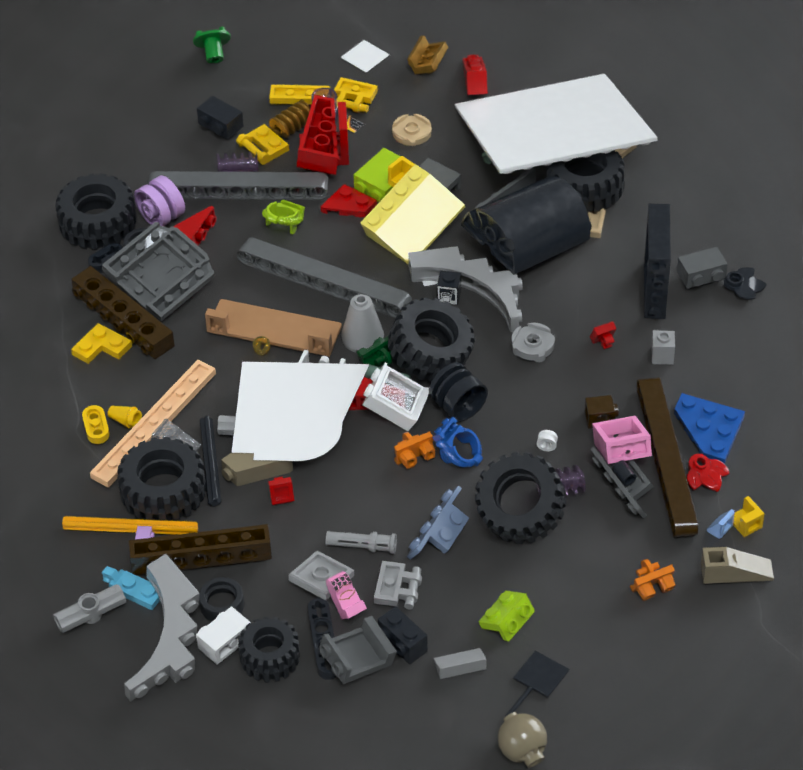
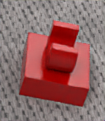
(604, 334)
(281, 490)

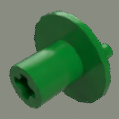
(212, 42)

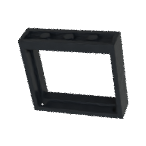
(657, 261)

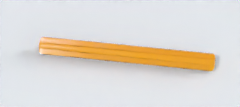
(127, 525)

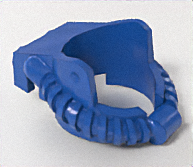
(444, 441)

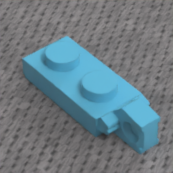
(133, 587)

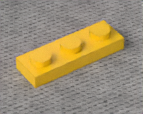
(292, 93)

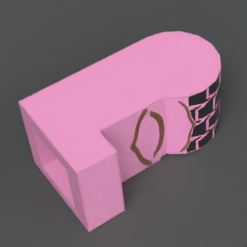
(344, 595)

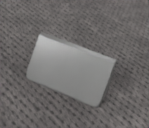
(460, 663)

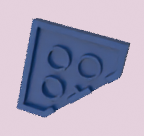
(709, 425)

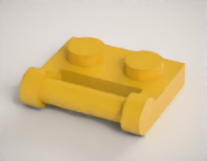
(267, 140)

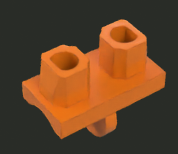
(412, 447)
(644, 584)

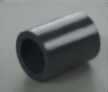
(624, 473)

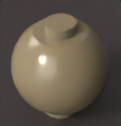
(522, 739)

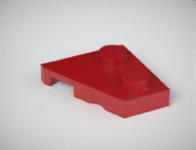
(349, 202)

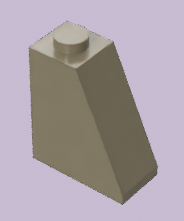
(242, 469)

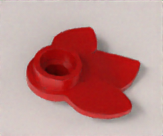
(706, 475)

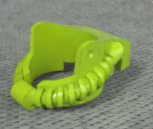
(285, 214)

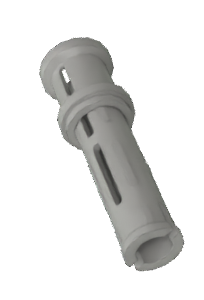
(372, 542)

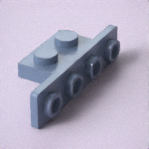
(443, 527)

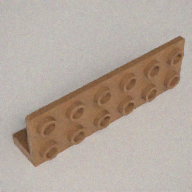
(279, 327)

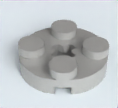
(533, 351)

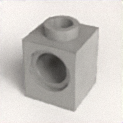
(663, 347)

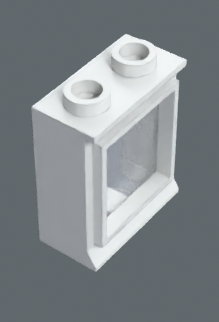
(395, 397)

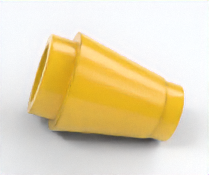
(125, 415)

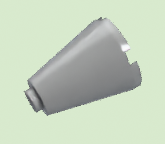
(361, 324)

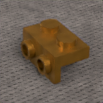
(426, 56)

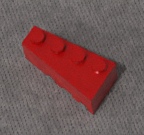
(319, 140)

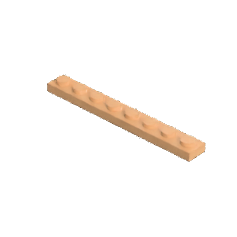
(167, 407)

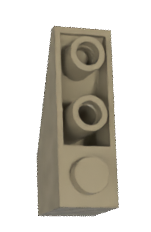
(732, 565)

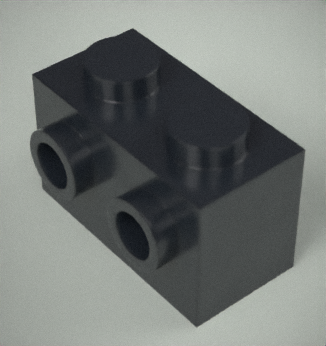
(220, 117)
(404, 635)

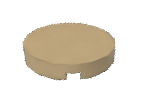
(411, 129)

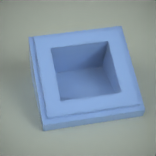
(722, 524)

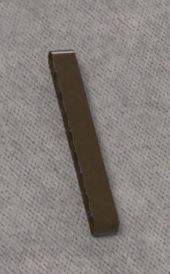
(667, 458)

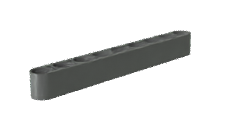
(248, 185)
(321, 276)

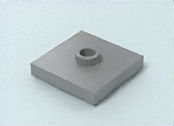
(315, 571)

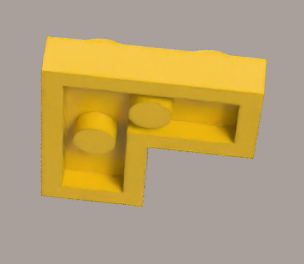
(98, 340)

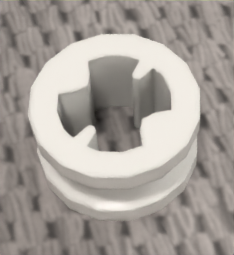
(547, 440)

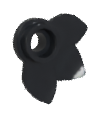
(744, 283)

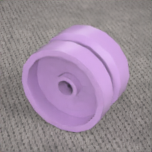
(159, 201)

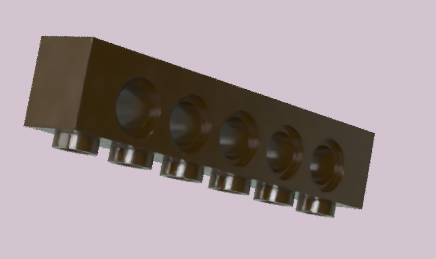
(122, 312)
(203, 548)

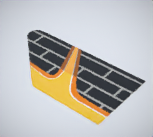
(353, 124)

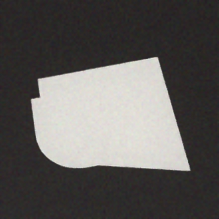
(293, 408)

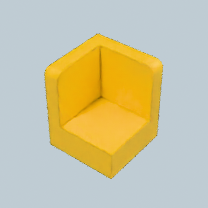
(398, 170)
(749, 518)

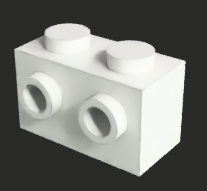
(221, 635)

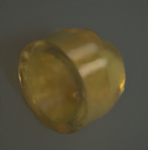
(257, 343)

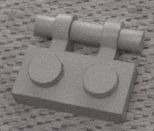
(390, 582)

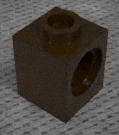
(600, 409)

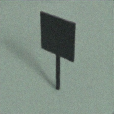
(539, 675)

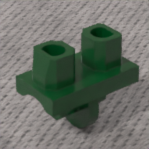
(376, 354)

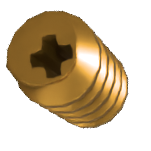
(290, 119)

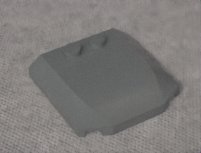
(159, 269)

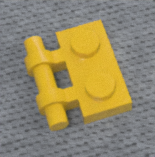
(357, 91)

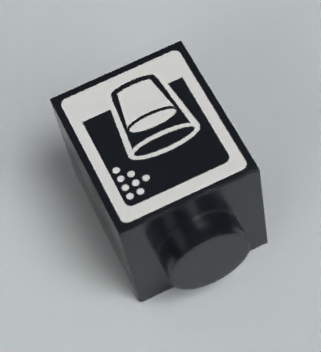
(449, 287)

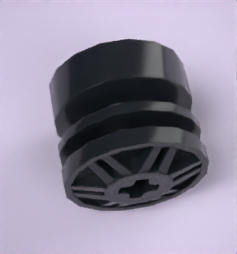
(458, 391)

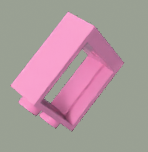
(630, 437)

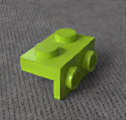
(508, 614)

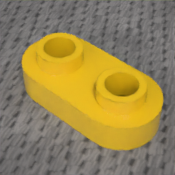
(95, 424)

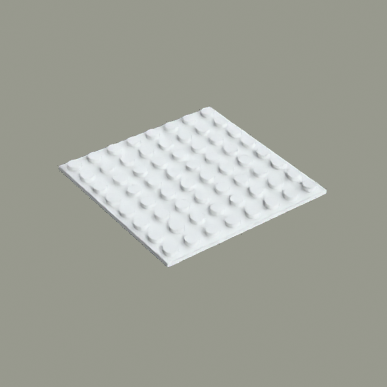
(554, 123)

